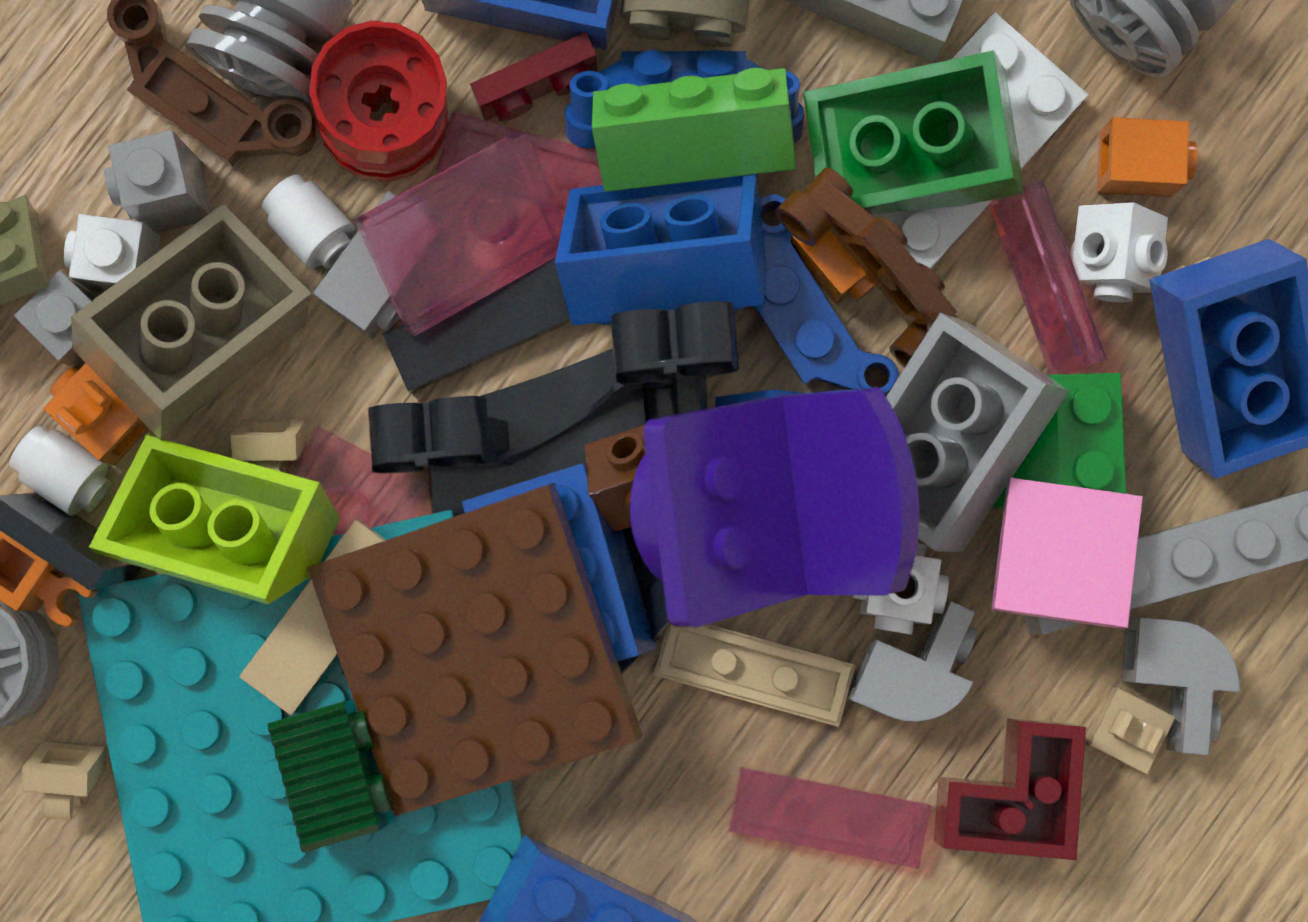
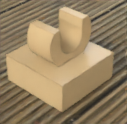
(269, 442)
(1130, 730)
(63, 774)

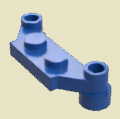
(654, 68)
(806, 322)

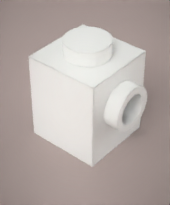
(107, 250)

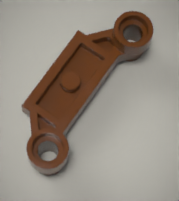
(200, 100)
(877, 249)

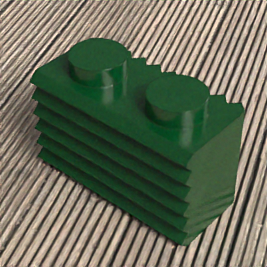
(330, 775)

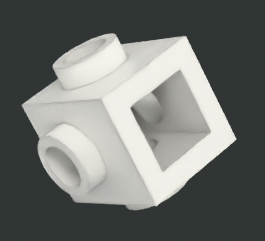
(1119, 249)
(901, 614)

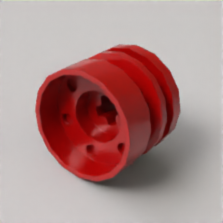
(372, 67)

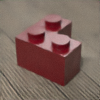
(1033, 806)

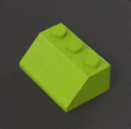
(217, 521)

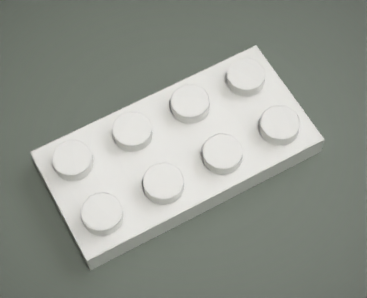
(1040, 103)

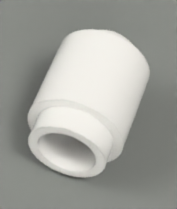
(308, 221)
(60, 470)

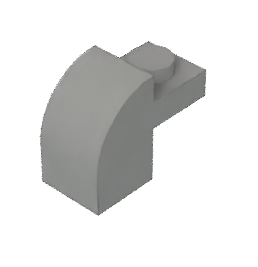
(1193, 665)
(921, 686)

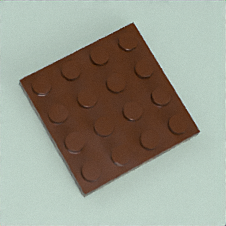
(476, 650)

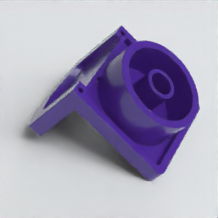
(776, 503)

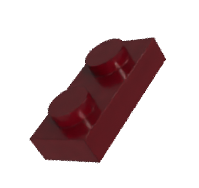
(513, 88)

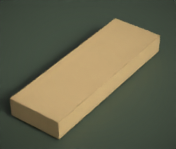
(301, 643)
(756, 671)

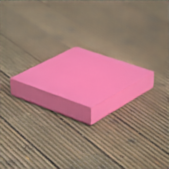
(1067, 553)

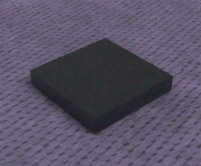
(60, 540)

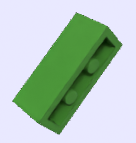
(693, 129)

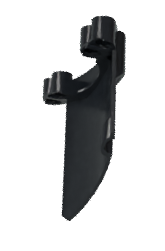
(545, 422)

